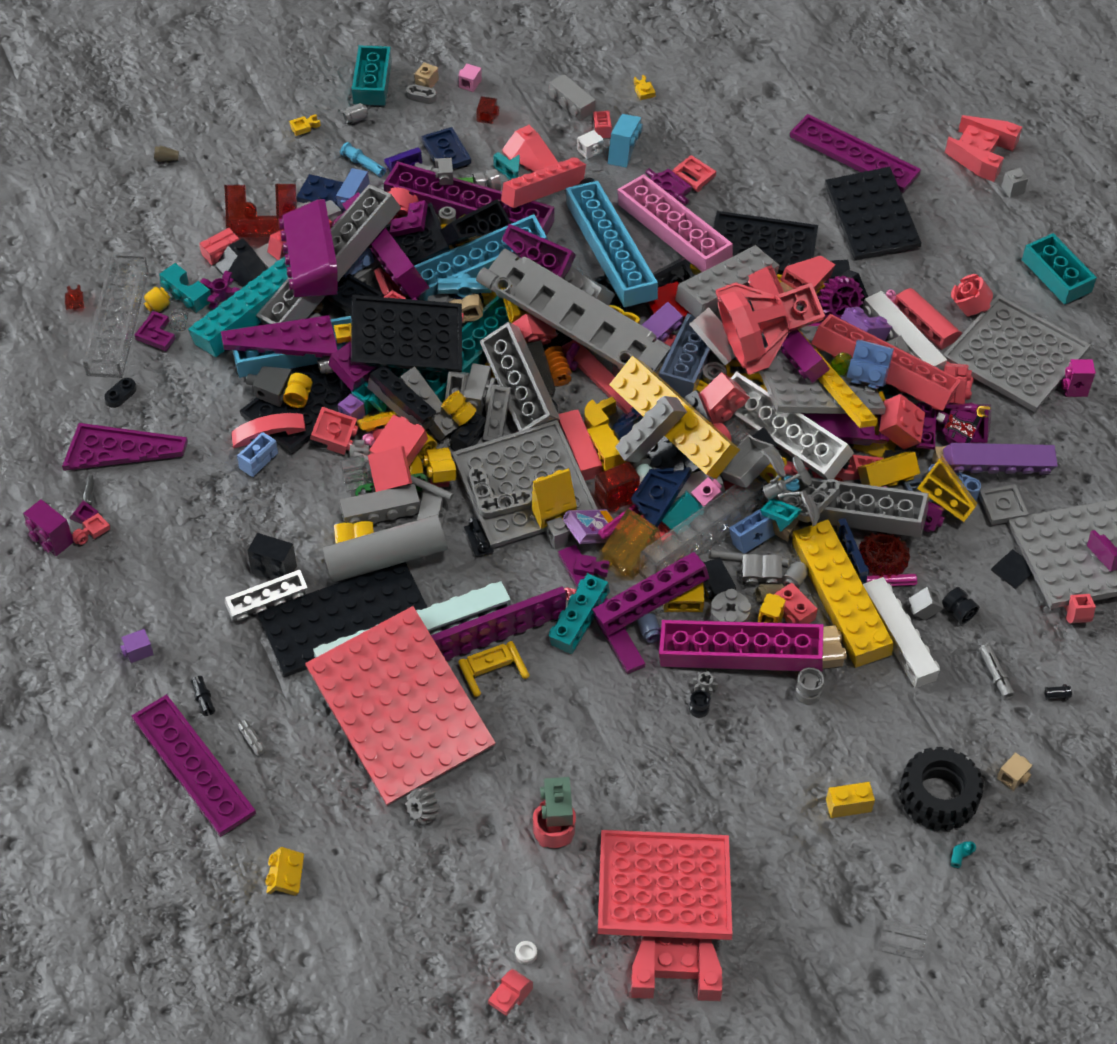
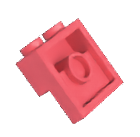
(334, 430)

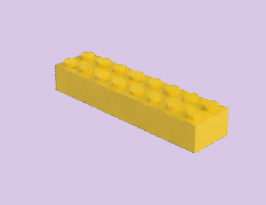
(691, 434)
(842, 593)

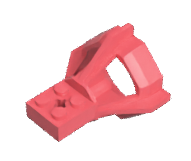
(772, 316)

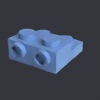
(870, 364)

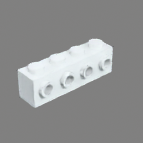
(265, 595)

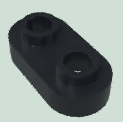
(120, 392)

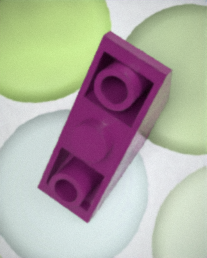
(929, 427)

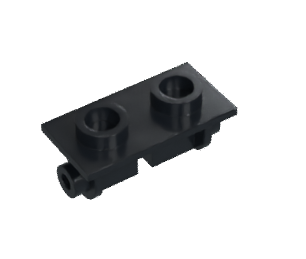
(477, 538)

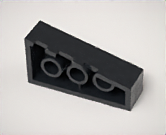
(476, 224)

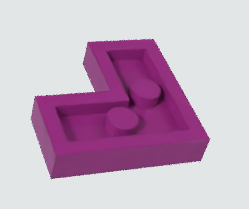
(413, 222)
(152, 332)

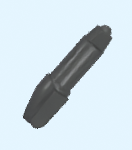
(88, 495)

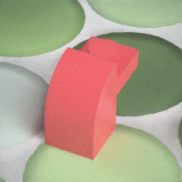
(1080, 609)
(511, 991)

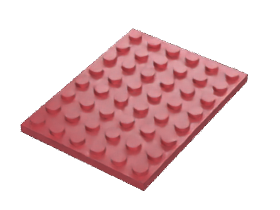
(400, 705)

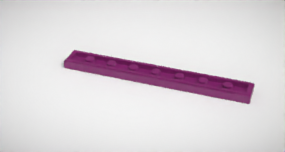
(619, 640)

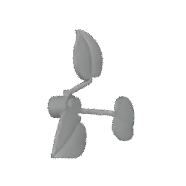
(777, 487)

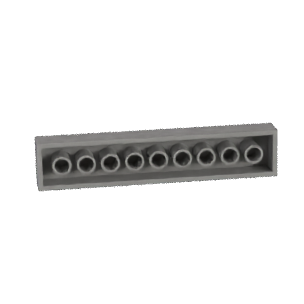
(350, 239)

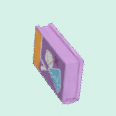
(586, 524)

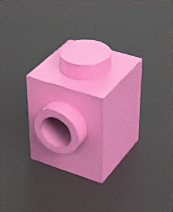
(470, 77)
(707, 491)

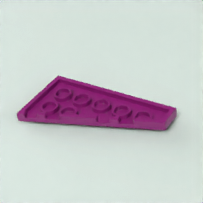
(288, 338)
(111, 446)

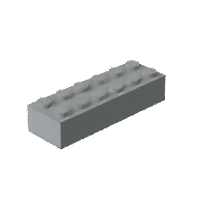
(699, 291)
(516, 369)

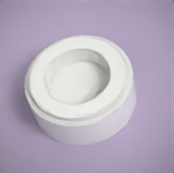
(526, 952)

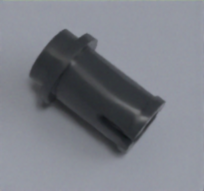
(1058, 692)

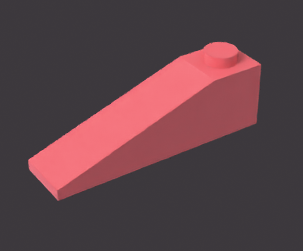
(531, 148)

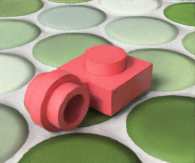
(94, 526)

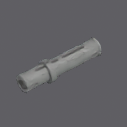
(1000, 679)

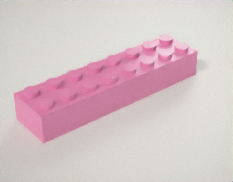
(674, 223)

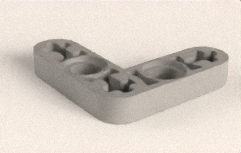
(820, 492)
(490, 500)

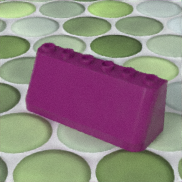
(309, 250)

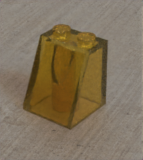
(628, 541)

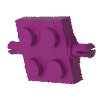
(671, 184)

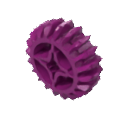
(849, 296)

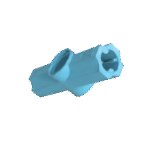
(461, 285)

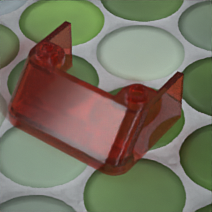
(242, 215)

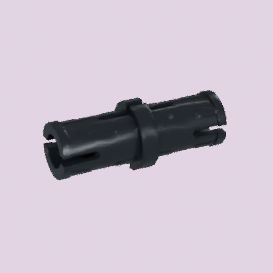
(202, 695)

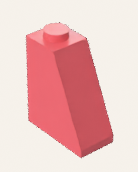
(813, 270)

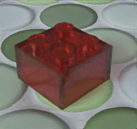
(616, 486)

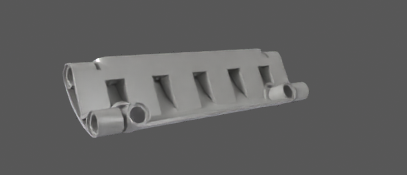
(572, 311)

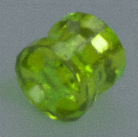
(843, 358)

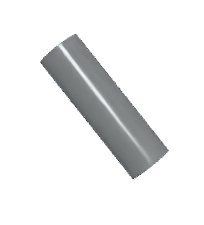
(385, 548)

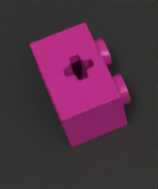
(1078, 378)

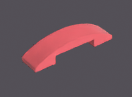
(269, 424)

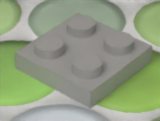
(1003, 504)

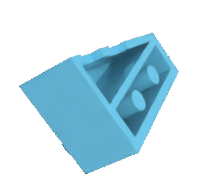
(624, 139)

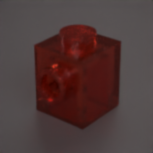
(487, 110)

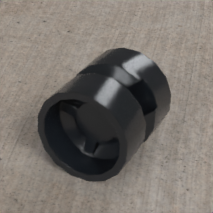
(963, 608)

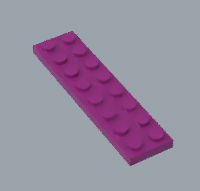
(851, 150)
(501, 623)
(193, 765)

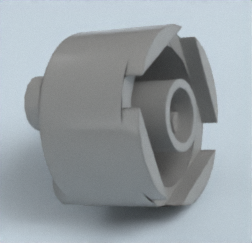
(730, 607)

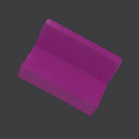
(1103, 549)

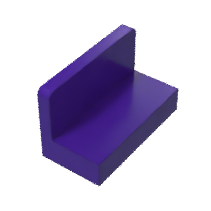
(408, 157)

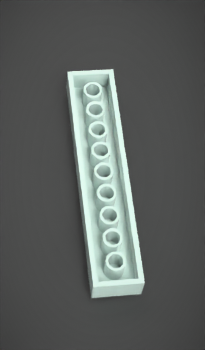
(449, 613)

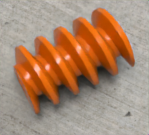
(558, 365)

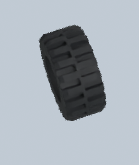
(936, 811)

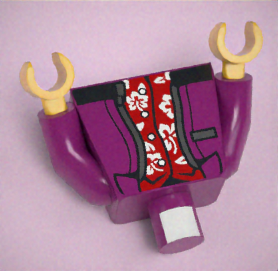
(962, 422)

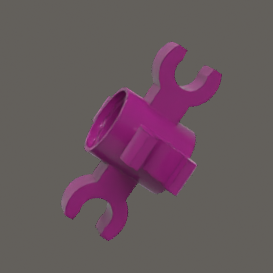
(220, 289)

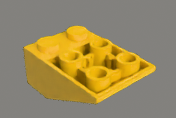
(552, 497)

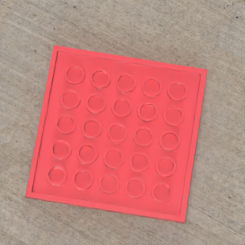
(665, 885)

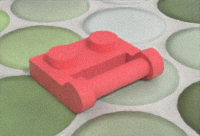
(696, 169)

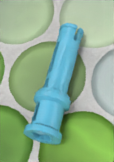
(357, 156)

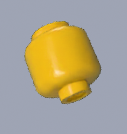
(156, 299)

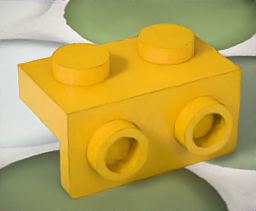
(285, 871)

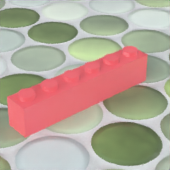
(543, 182)

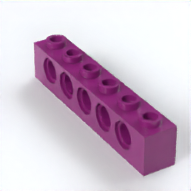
(650, 593)

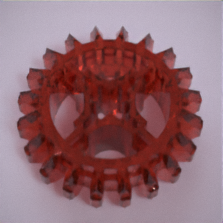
(882, 549)

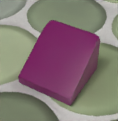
(83, 512)

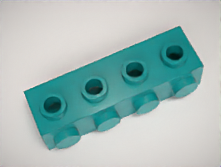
(578, 614)

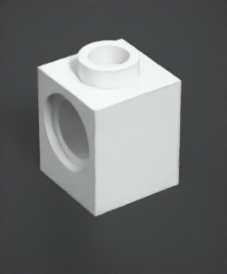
(590, 144)

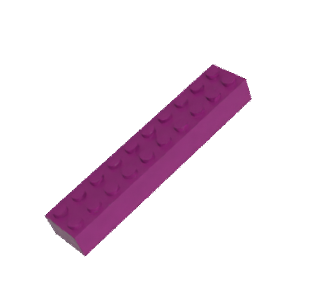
(462, 195)

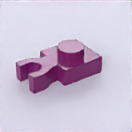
(588, 564)

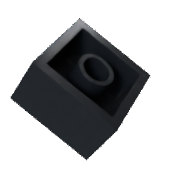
(271, 557)

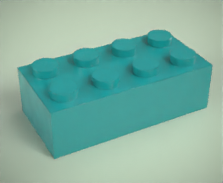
(371, 75)
(1059, 268)

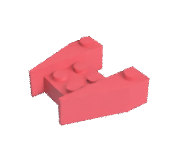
(979, 142)
(678, 960)

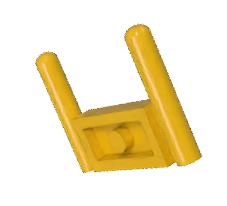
(491, 660)

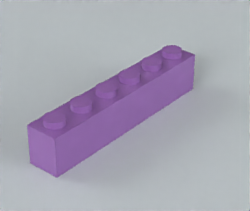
(1001, 458)

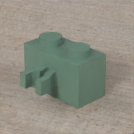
(558, 801)

